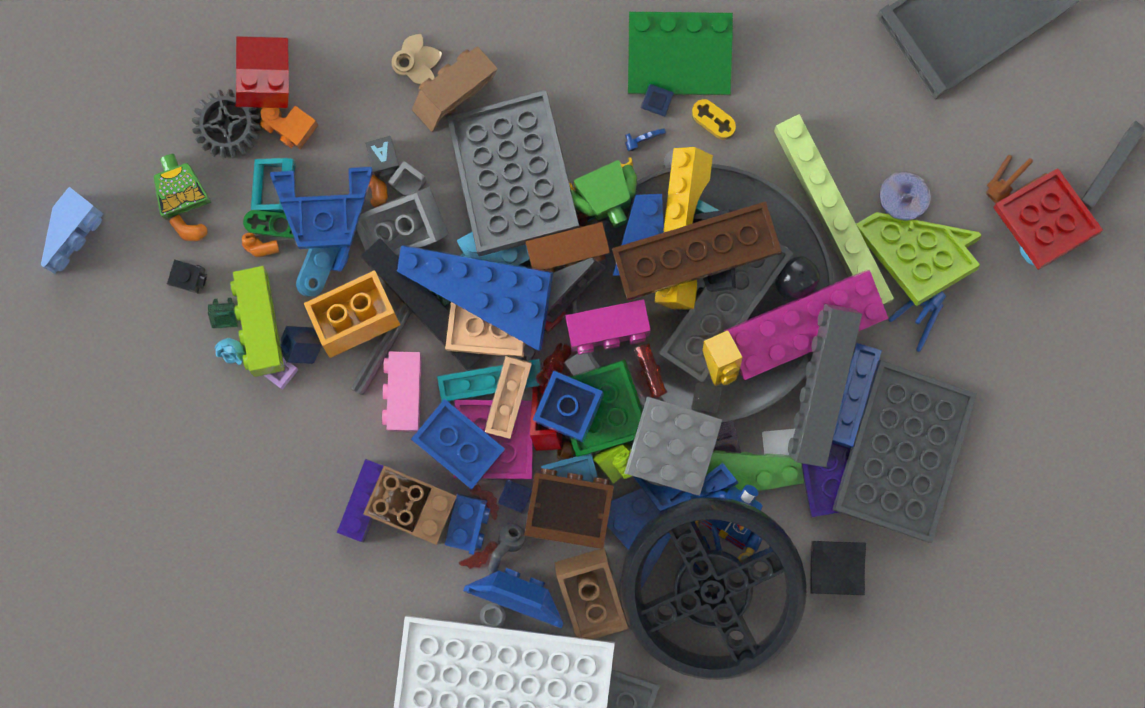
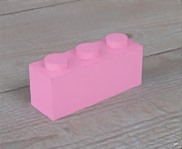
(402, 391)

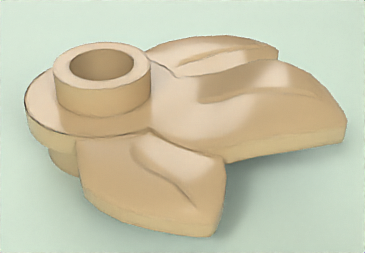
(420, 59)

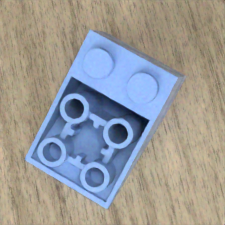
(68, 225)

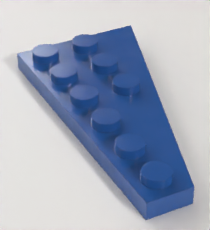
(497, 292)

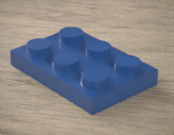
(458, 444)

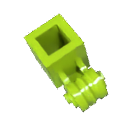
(614, 461)

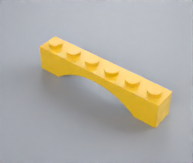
(687, 181)

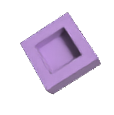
(282, 378)

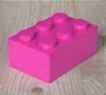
(608, 326)

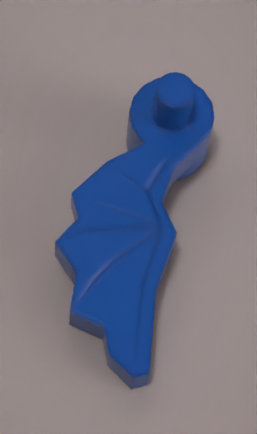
(631, 144)

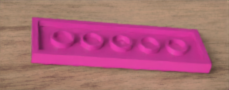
(790, 329)

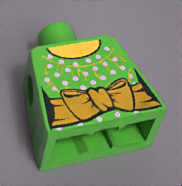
(178, 188)

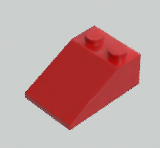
(262, 72)

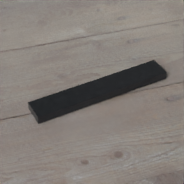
(414, 296)

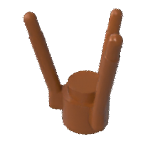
(1000, 190)

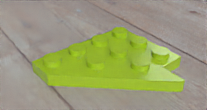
(920, 253)

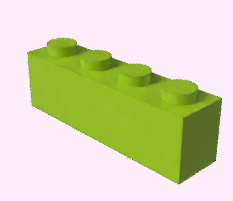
(258, 321)

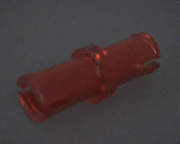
(553, 363)
(650, 370)

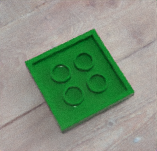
(618, 412)

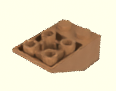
(410, 505)

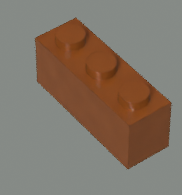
(568, 247)

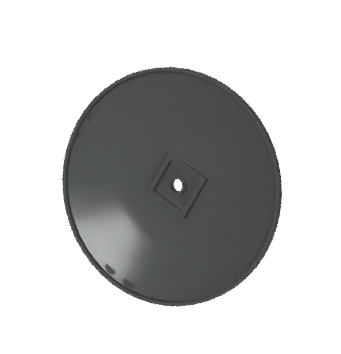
(730, 190)

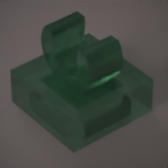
(222, 314)

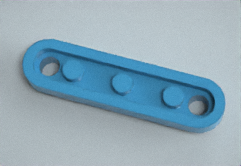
(316, 267)

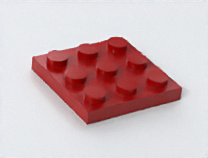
(1047, 218)

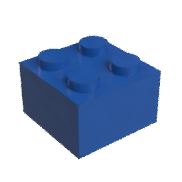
(568, 406)

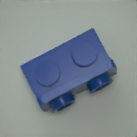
(466, 523)

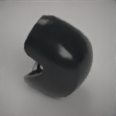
(792, 285)

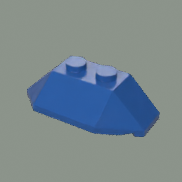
(517, 594)

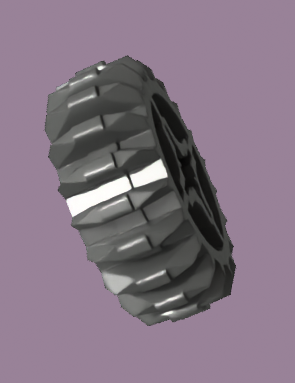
(215, 125)

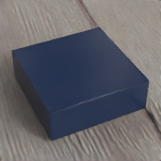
(657, 100)

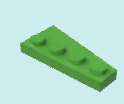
(758, 470)

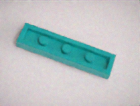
(479, 381)

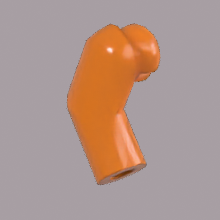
(378, 190)

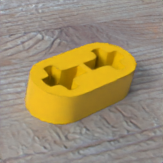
(718, 115)

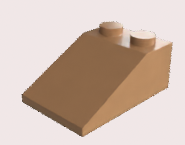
(591, 595)

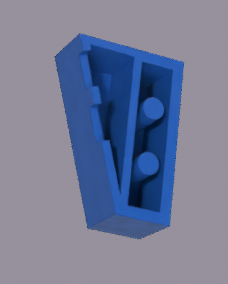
(644, 220)

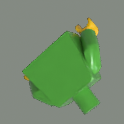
(606, 192)

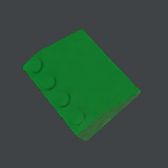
(680, 52)

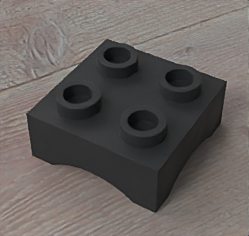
(837, 568)

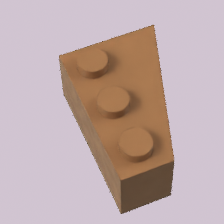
(453, 86)

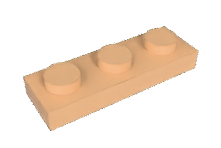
(507, 397)

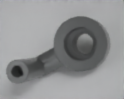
(506, 543)

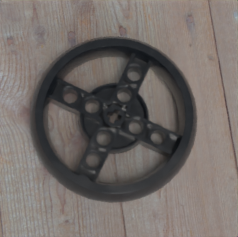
(745, 653)

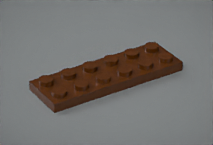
(696, 250)

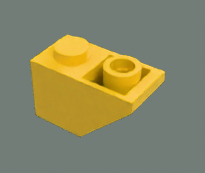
(722, 358)

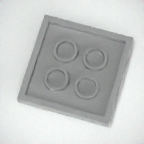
(673, 446)

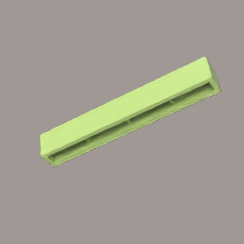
(828, 202)

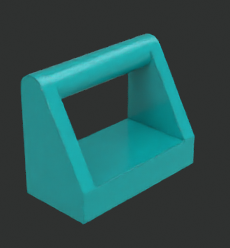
(287, 165)

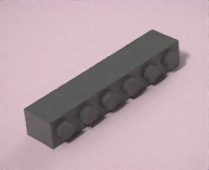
(824, 385)

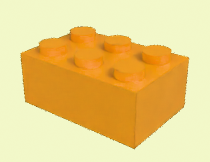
(352, 314)

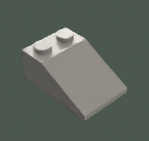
(403, 221)

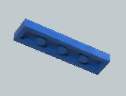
(855, 394)

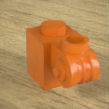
(293, 129)

